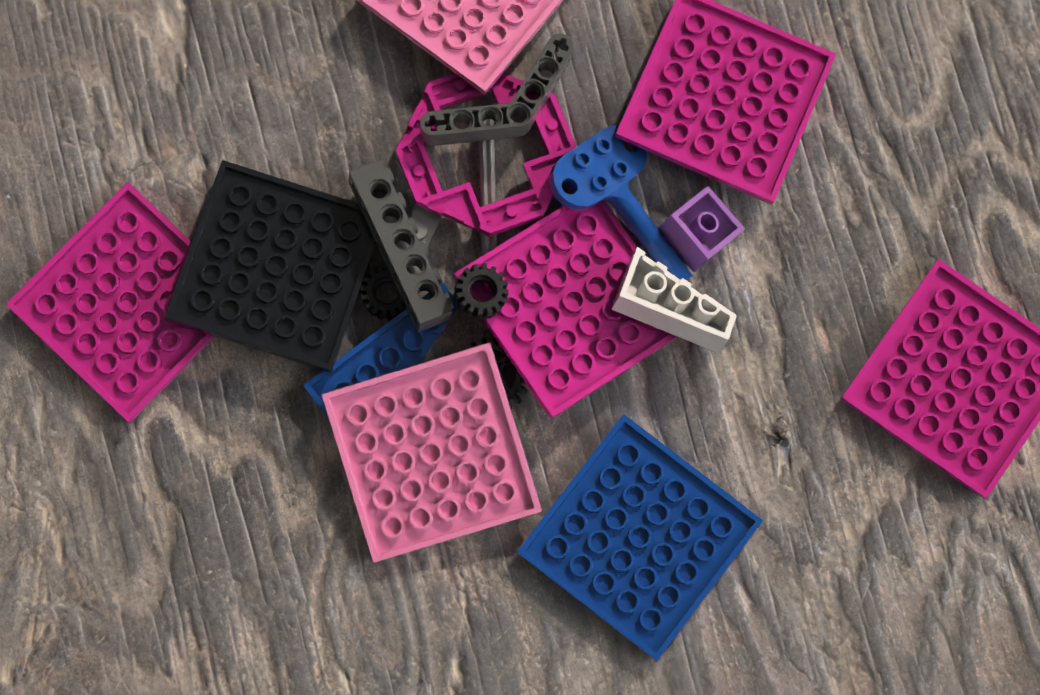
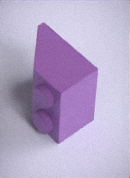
(700, 228)

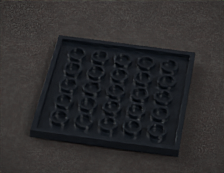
(274, 267)

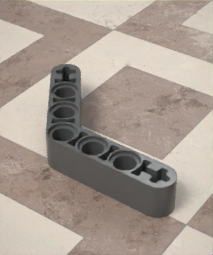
(502, 113)

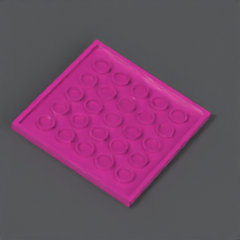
(726, 96)
(108, 300)
(560, 305)
(955, 379)

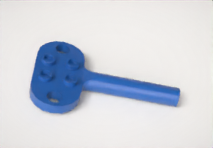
(602, 172)

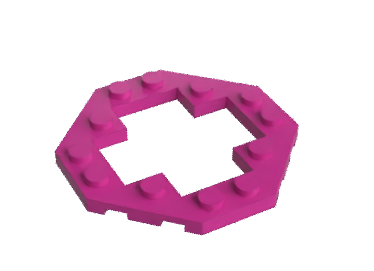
(460, 202)

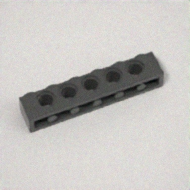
(422, 312)

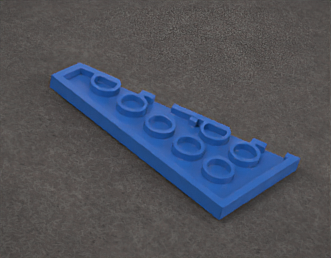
(384, 352)

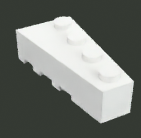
(671, 304)

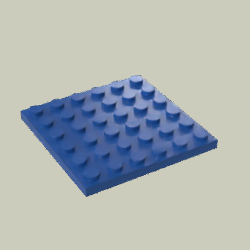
(640, 537)

